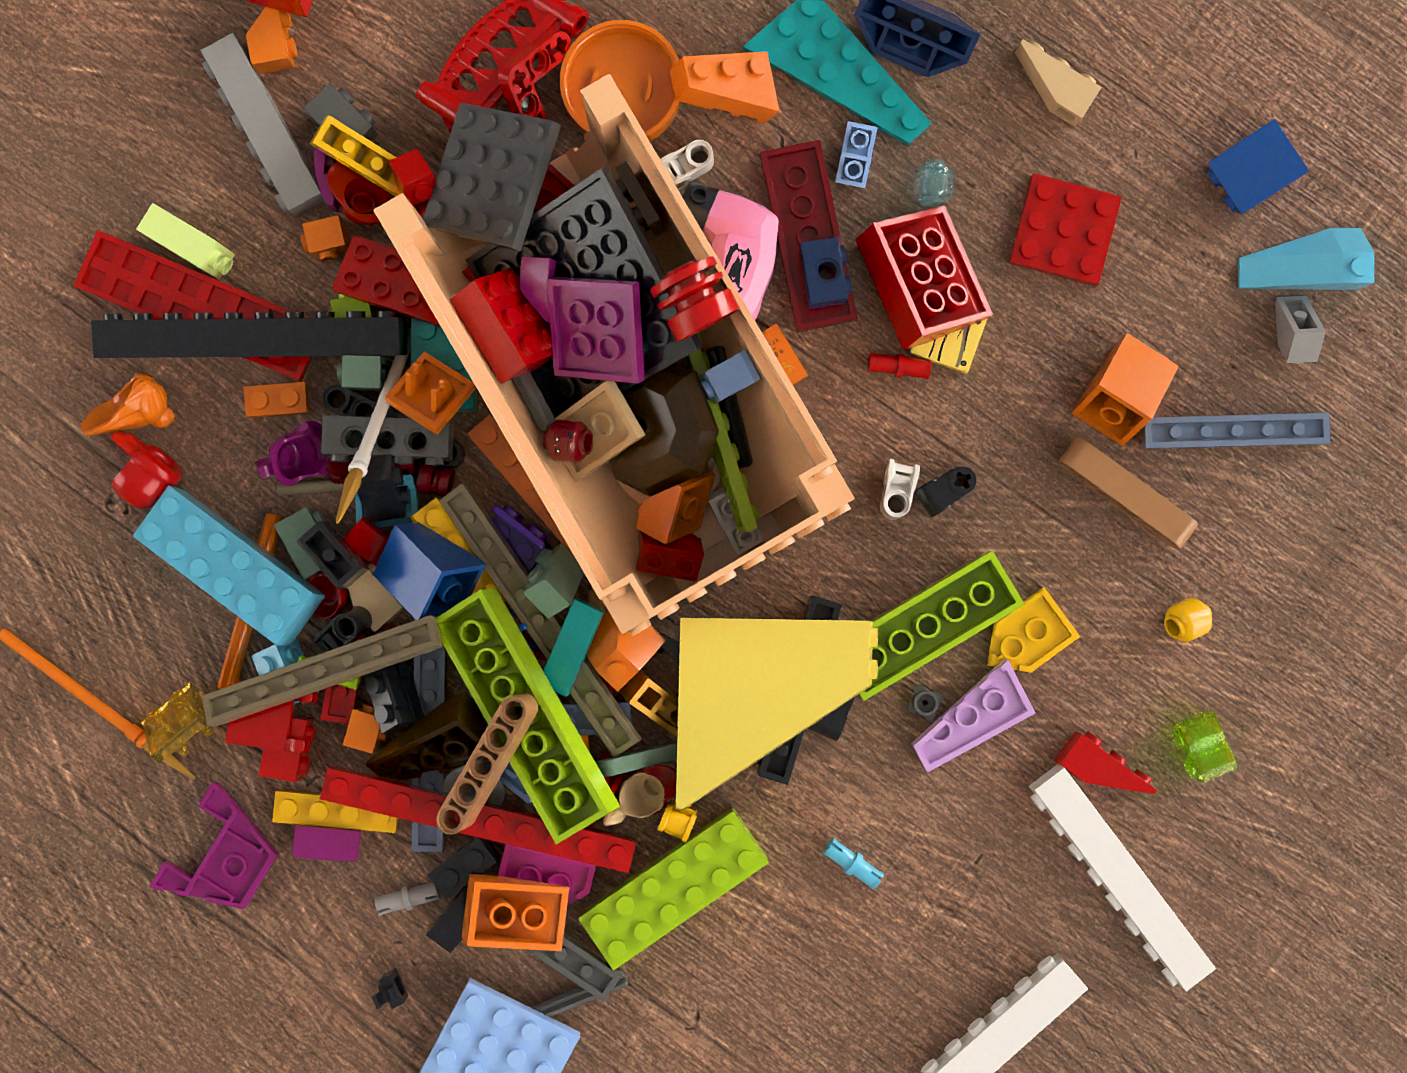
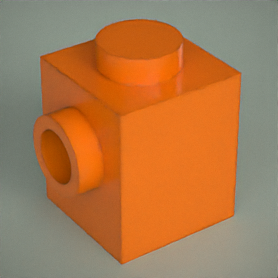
(325, 238)
(364, 731)

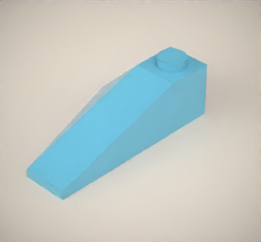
(1317, 262)

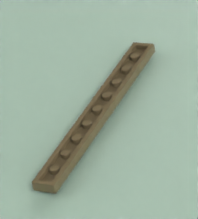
(511, 580)

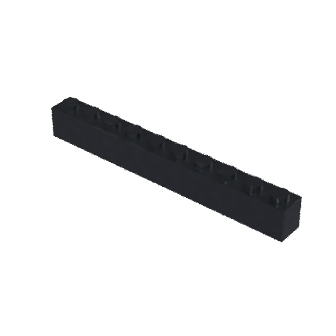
(249, 337)

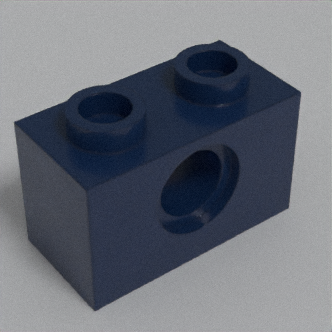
(820, 291)

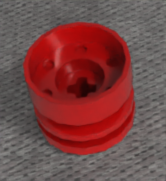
(694, 298)

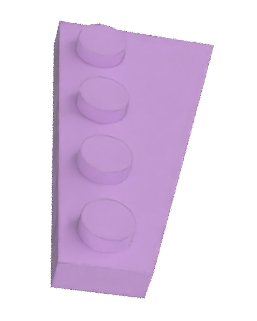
(977, 716)

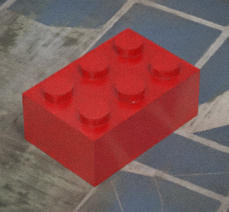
(504, 324)

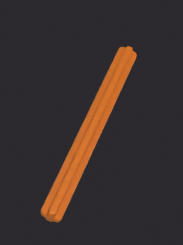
(242, 631)

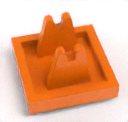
(430, 393)

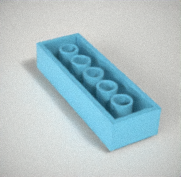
(229, 566)

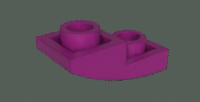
(322, 164)
(326, 843)

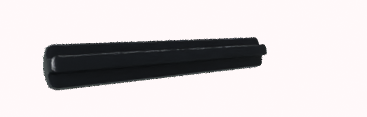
(732, 410)

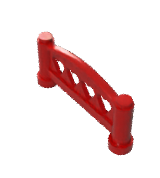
(545, 16)

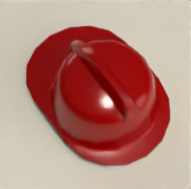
(356, 194)

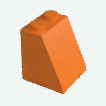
(1126, 390)

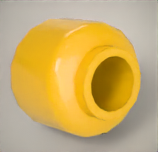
(1188, 620)

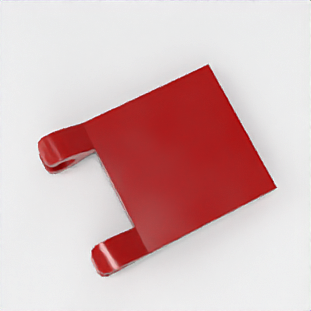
(269, 728)

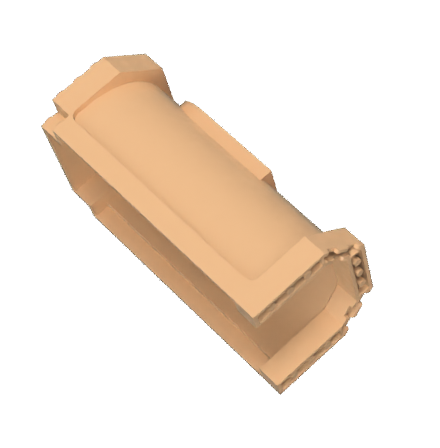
(792, 464)

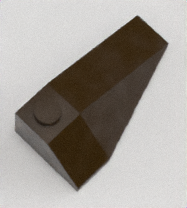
(433, 743)

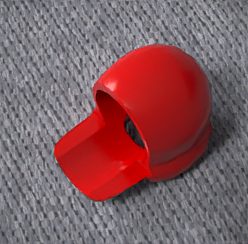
(146, 473)

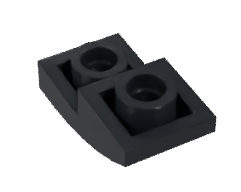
(448, 927)

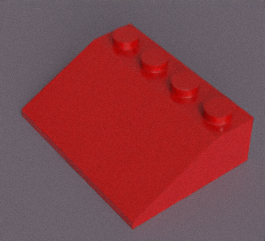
(923, 276)

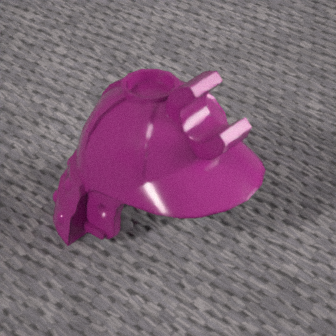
(295, 455)

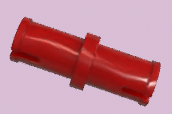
(899, 365)

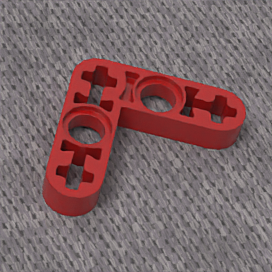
(526, 76)

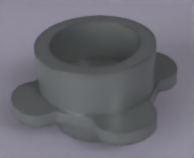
(930, 709)

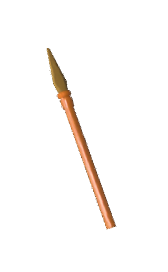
(131, 731)

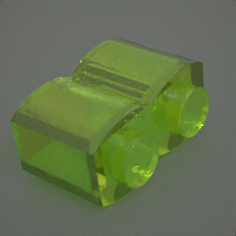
(1204, 746)

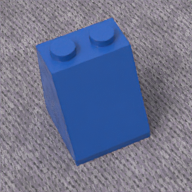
(1257, 167)
(426, 570)

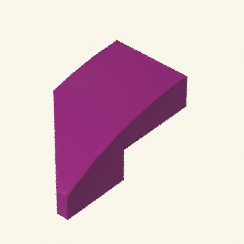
(534, 282)

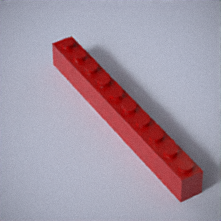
(493, 822)

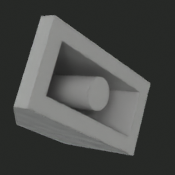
(1298, 329)

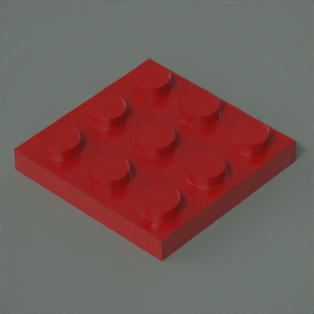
(1065, 229)

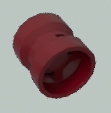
(435, 479)

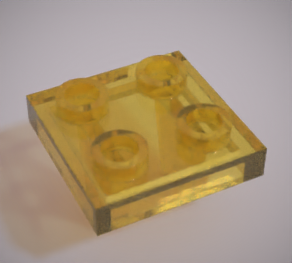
(175, 723)

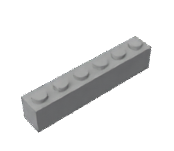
(263, 124)

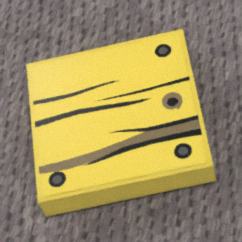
(954, 349)

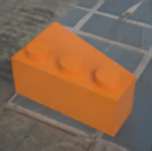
(727, 82)

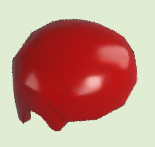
(335, 599)

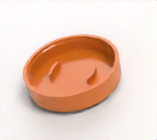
(637, 62)

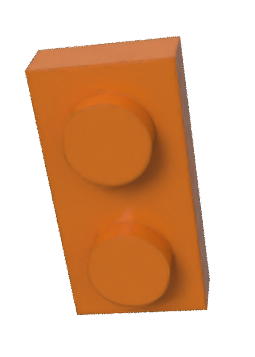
(276, 399)

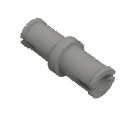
(406, 898)

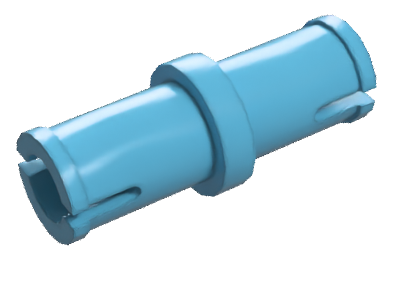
(853, 863)

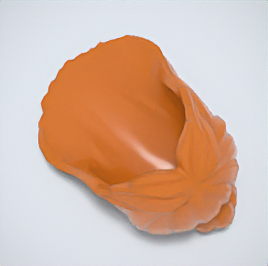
(133, 407)

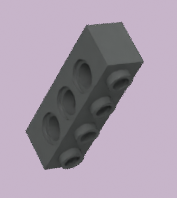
(339, 430)

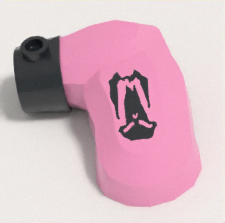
(741, 237)

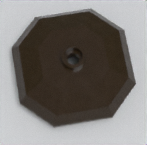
(677, 431)

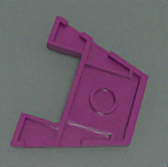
(233, 863)

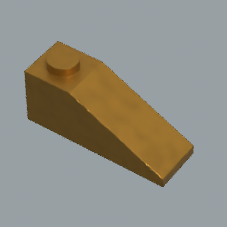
(652, 700)

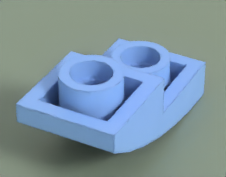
(856, 154)

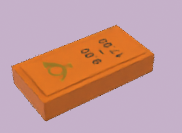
(785, 354)

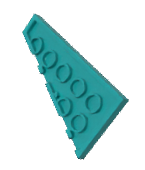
(829, 60)

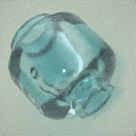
(933, 183)

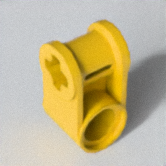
(678, 821)

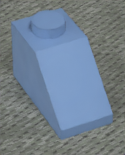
(729, 377)

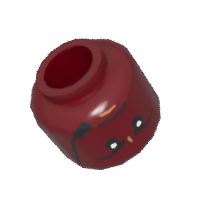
(568, 441)

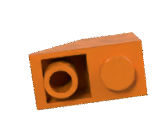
(270, 42)

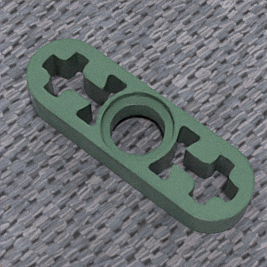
(638, 759)

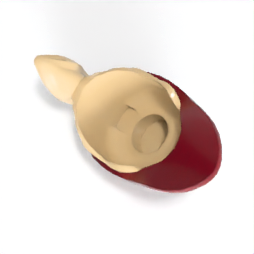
(644, 793)

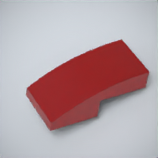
(367, 540)

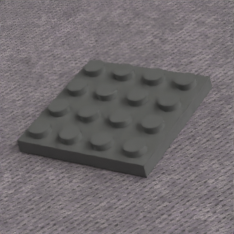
(491, 175)

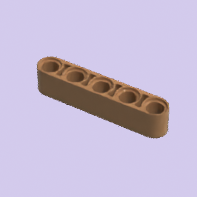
(1127, 493)
(475, 771)

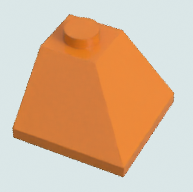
(676, 510)
(621, 655)

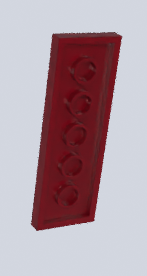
(806, 213)

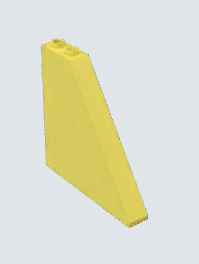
(758, 686)

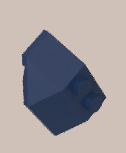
(916, 34)

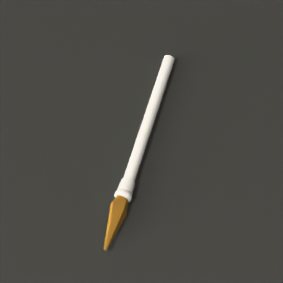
(360, 462)

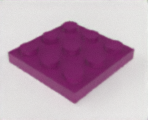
(596, 329)

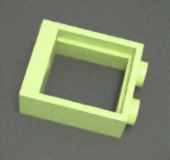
(186, 241)

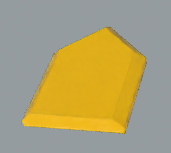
(1031, 634)

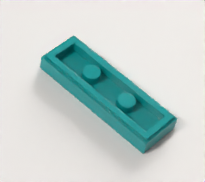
(572, 645)

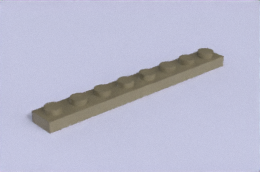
(322, 671)

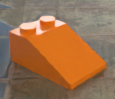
(514, 913)

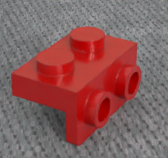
(676, 559)

